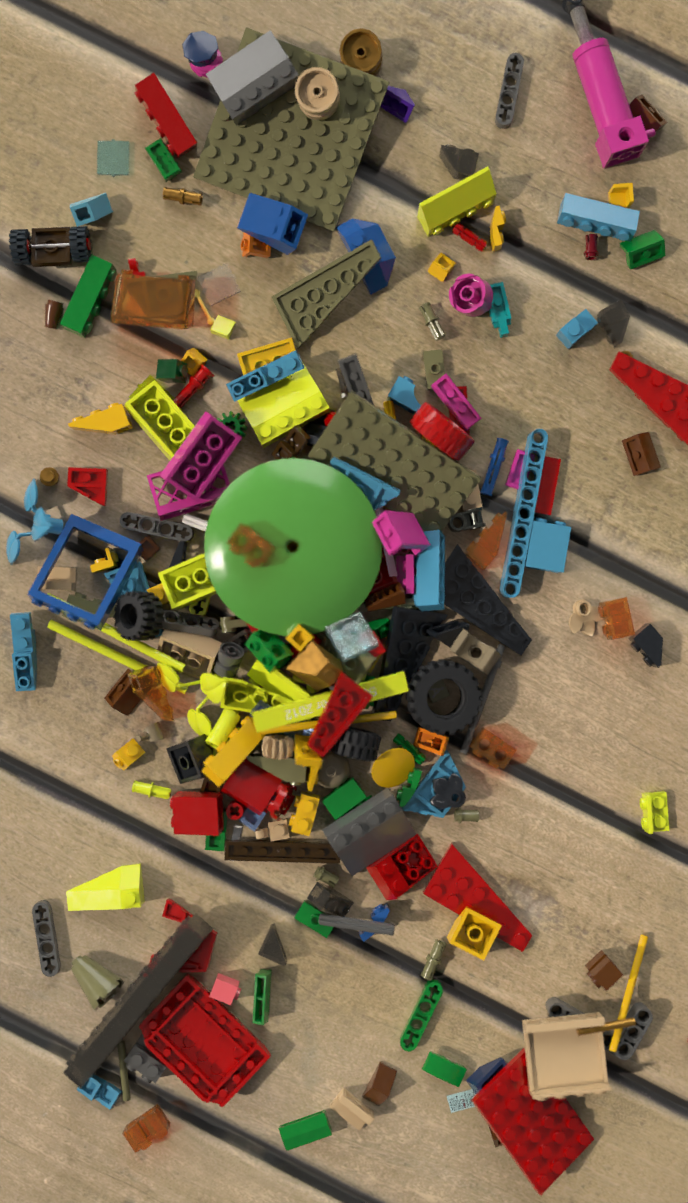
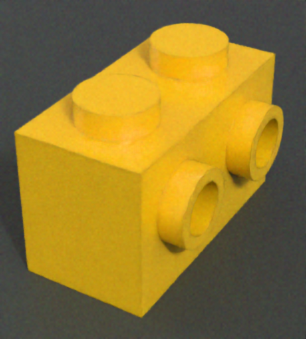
(305, 813)

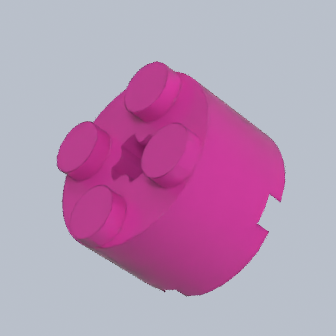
(471, 295)

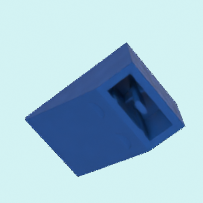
(272, 222)

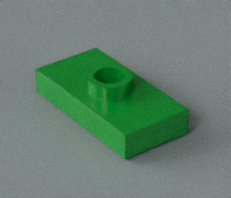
(163, 160)
(309, 916)

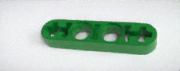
(424, 1016)

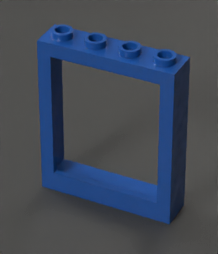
(73, 613)

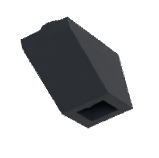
(649, 643)

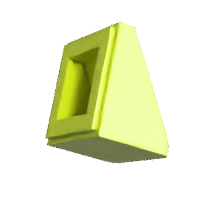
(223, 327)

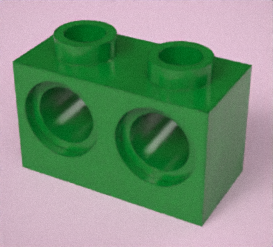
(269, 650)

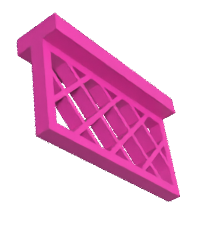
(186, 505)

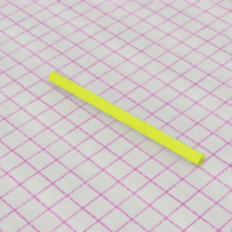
(142, 647)
(100, 648)

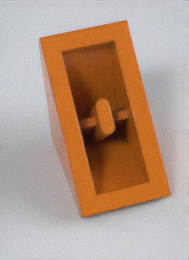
(431, 741)

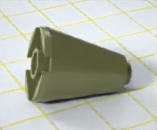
(95, 981)

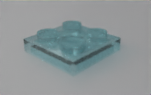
(351, 636)

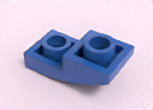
(379, 914)

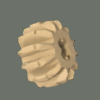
(277, 746)

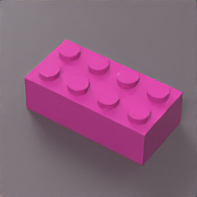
(200, 456)

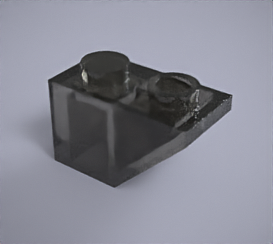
(458, 161)
(614, 321)
(329, 900)

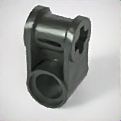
(470, 520)

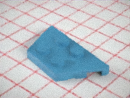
(375, 490)
(424, 792)

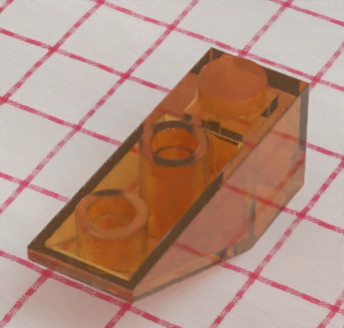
(487, 546)
(149, 688)

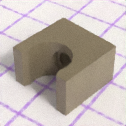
(467, 644)

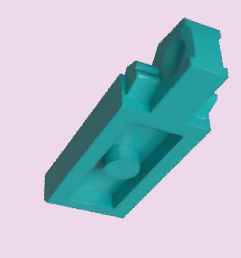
(500, 311)

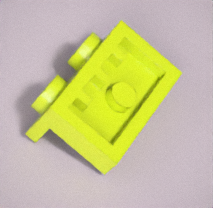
(655, 812)

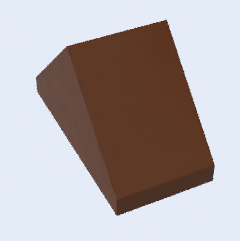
(380, 1084)

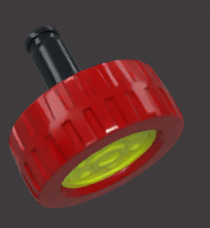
(441, 431)

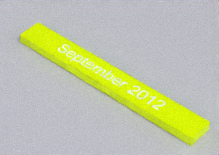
(314, 705)

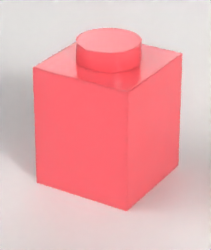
(225, 989)

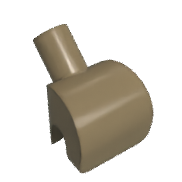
(151, 733)

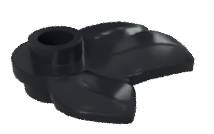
(445, 790)

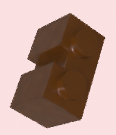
(603, 971)

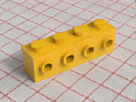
(233, 752)

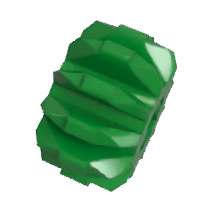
(238, 424)

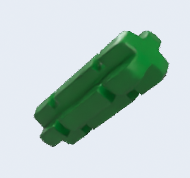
(405, 744)

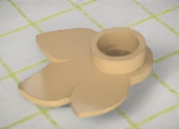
(586, 620)

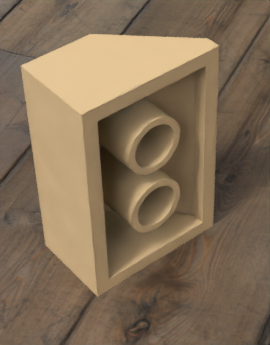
(191, 649)

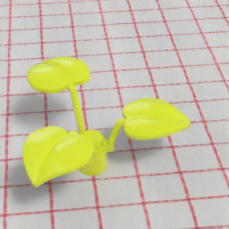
(211, 685)

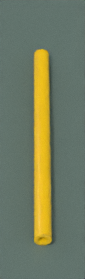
(629, 991)

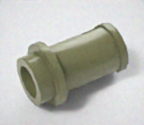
(466, 815)
(325, 876)

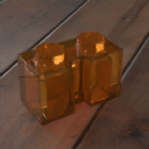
(617, 618)
(145, 1128)

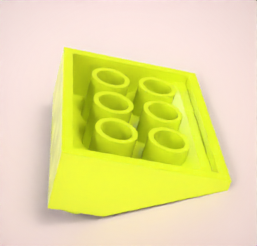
(283, 405)

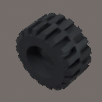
(138, 616)
(358, 744)

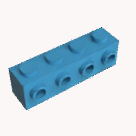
(598, 217)
(431, 573)

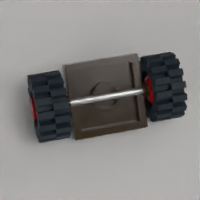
(50, 246)

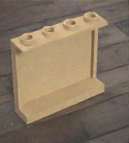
(561, 1060)

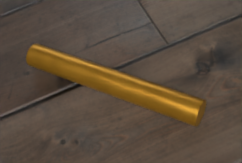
(608, 1026)

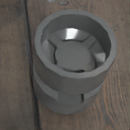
(228, 659)

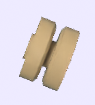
(308, 86)

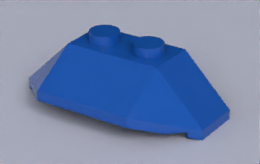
(357, 232)

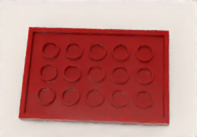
(537, 1134)

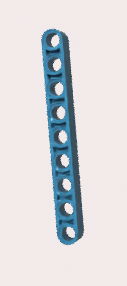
(529, 505)

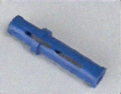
(501, 445)

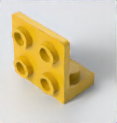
(307, 757)

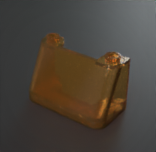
(153, 301)

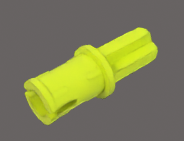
(151, 790)

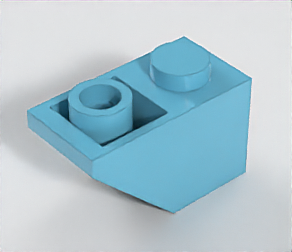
(90, 209)

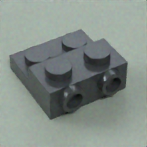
(144, 1061)

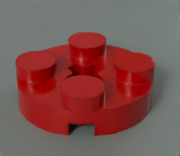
(282, 801)

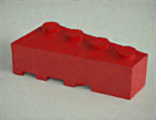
(165, 115)

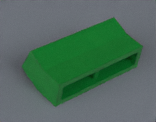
(265, 996)
(305, 1130)

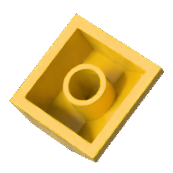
(473, 933)

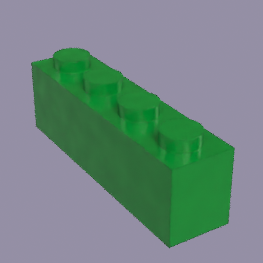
(88, 296)

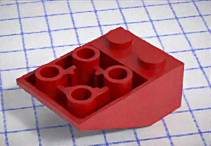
(402, 868)

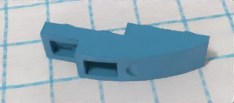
(265, 376)
(24, 653)

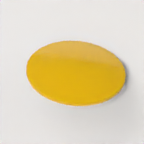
(392, 767)

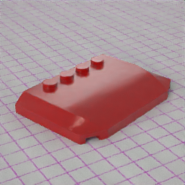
(203, 1042)

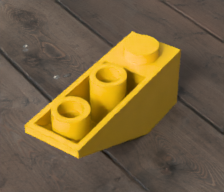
(109, 421)

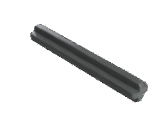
(356, 924)

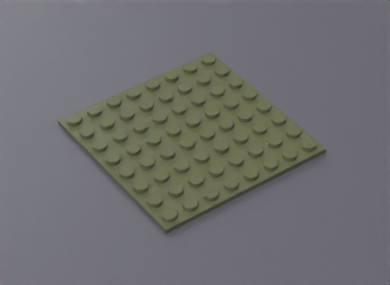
(289, 154)

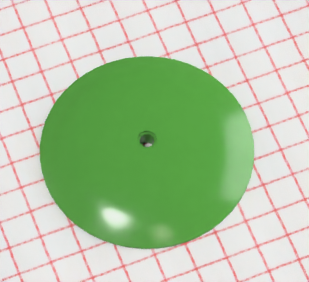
(335, 552)

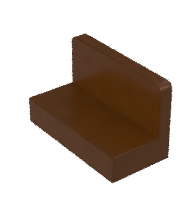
(650, 116)
(641, 453)
(122, 696)

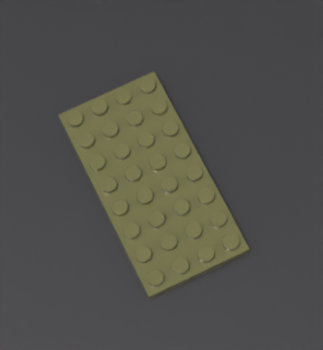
(375, 443)

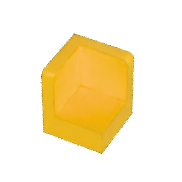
(621, 195)

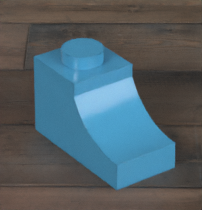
(576, 328)
(403, 395)

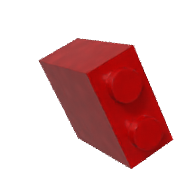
(252, 786)
(197, 813)

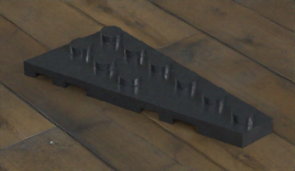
(477, 602)
(405, 648)

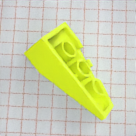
(245, 696)
(113, 890)

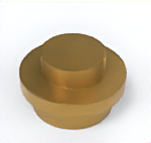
(49, 476)

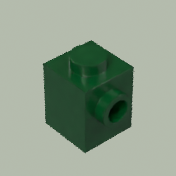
(171, 371)

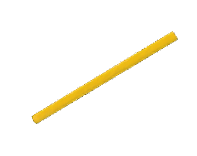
(311, 724)

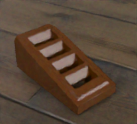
(386, 597)

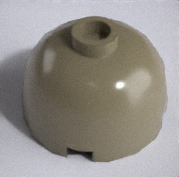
(334, 770)

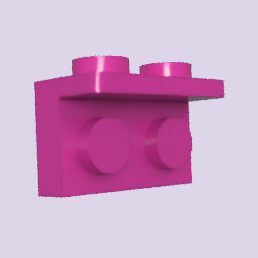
(406, 572)

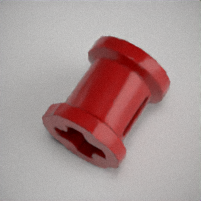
(234, 816)

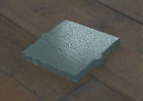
(113, 158)

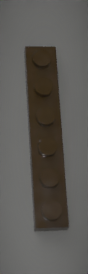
(280, 851)

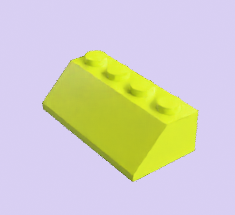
(457, 202)
(160, 418)
(187, 582)
(277, 682)

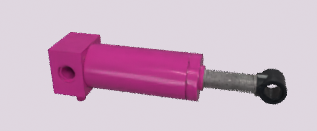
(619, 133)

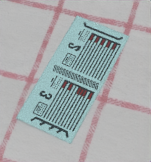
(461, 1100)

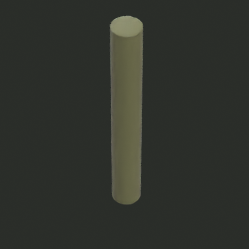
(123, 1071)

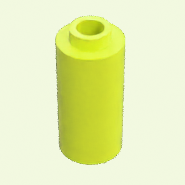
(223, 727)

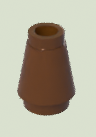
(53, 313)

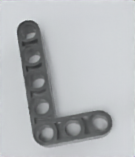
(630, 1040)

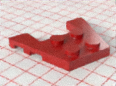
(201, 957)

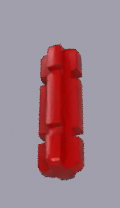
(470, 237)

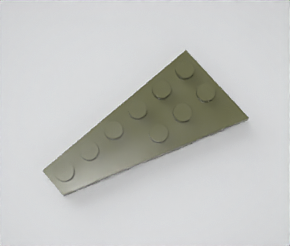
(315, 297)

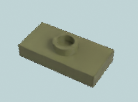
(433, 366)

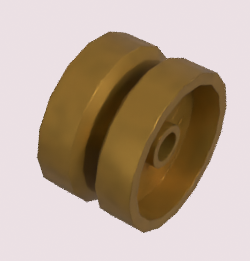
(362, 43)

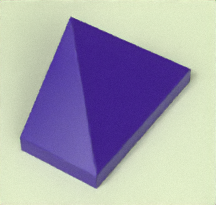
(398, 103)

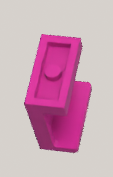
(400, 531)

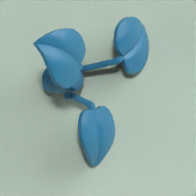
(42, 524)

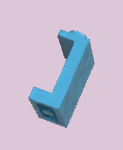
(548, 546)

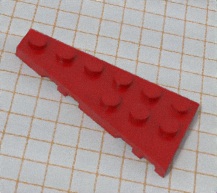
(660, 392)
(460, 886)

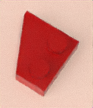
(89, 482)

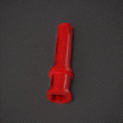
(196, 383)

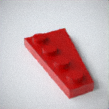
(339, 712)

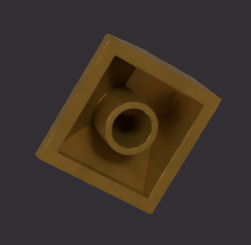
(316, 666)

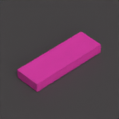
(456, 402)

